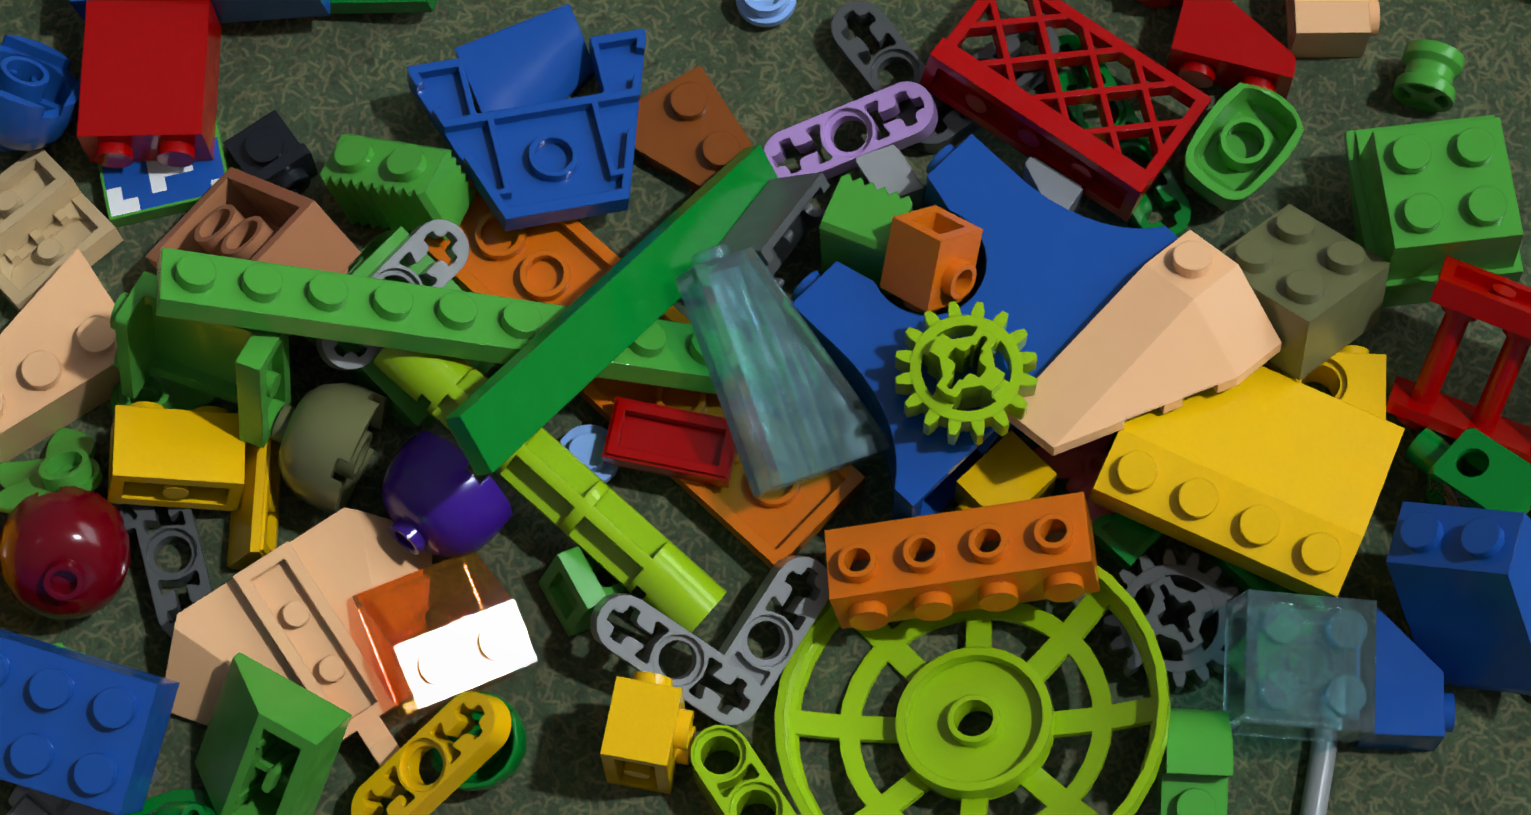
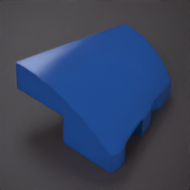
(528, 62)

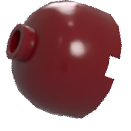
(64, 553)

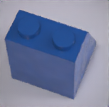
(1467, 592)

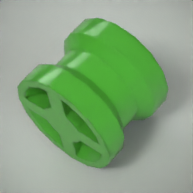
(1428, 75)

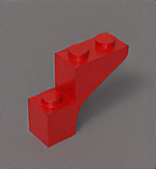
(1225, 47)

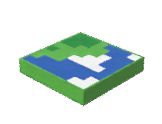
(157, 190)

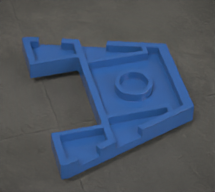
(550, 156)

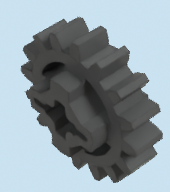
(1196, 608)

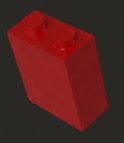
(149, 82)

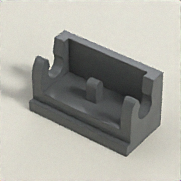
(778, 219)

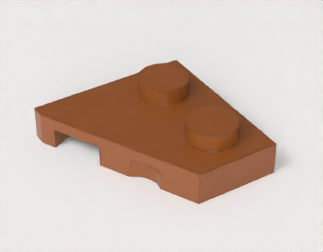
(688, 129)

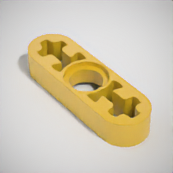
(459, 758)

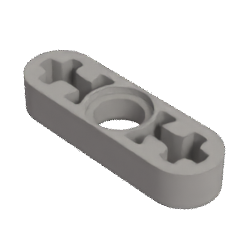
(437, 272)

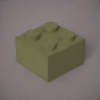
(1311, 285)

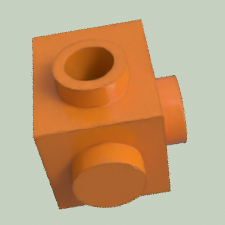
(931, 258)

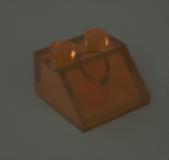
(443, 632)

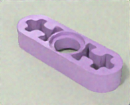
(826, 124)

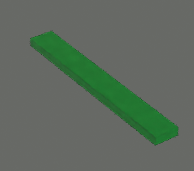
(603, 319)

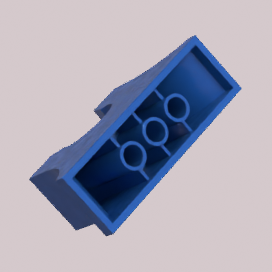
(1032, 262)

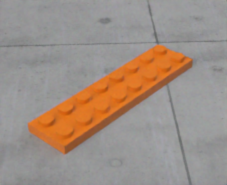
(556, 267)

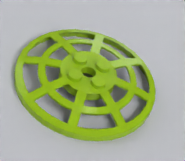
(972, 681)

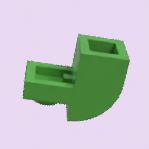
(1196, 764)

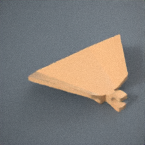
(301, 622)

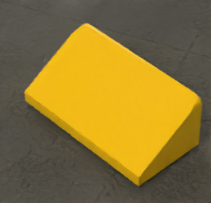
(256, 522)

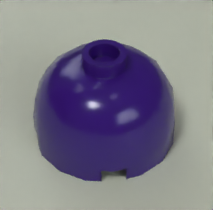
(439, 501)

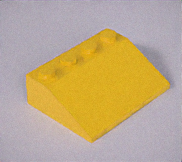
(1256, 478)

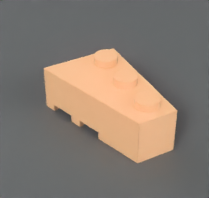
(56, 358)

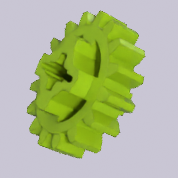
(947, 355)

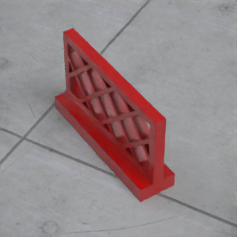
(1047, 133)

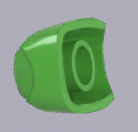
(1240, 145)

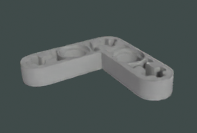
(733, 657)

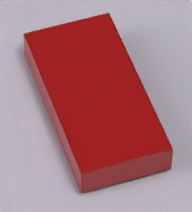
(670, 442)

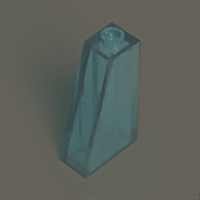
(772, 375)

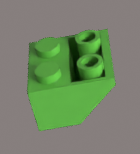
(268, 744)

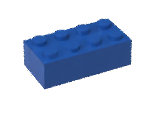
(80, 724)

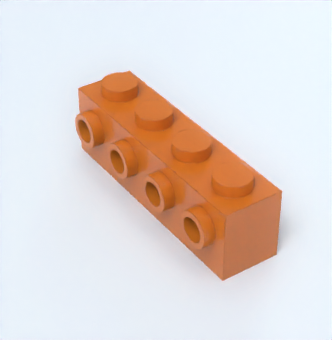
(961, 561)

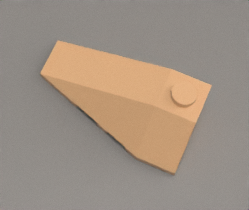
(1163, 337)

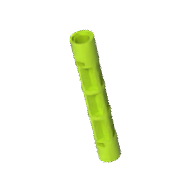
(570, 496)

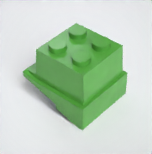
(1434, 195)

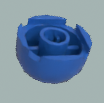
(35, 94)

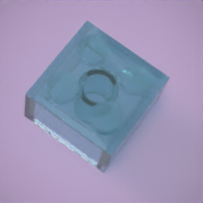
(1300, 666)

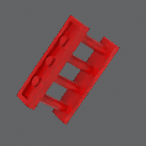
(1465, 297)

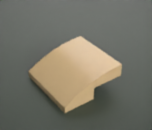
(44, 224)

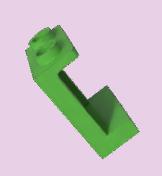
(213, 358)

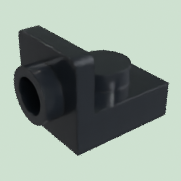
(272, 154)

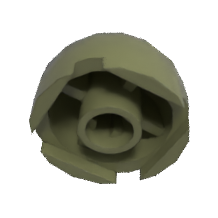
(328, 442)

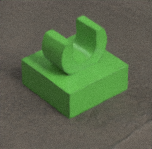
(574, 589)

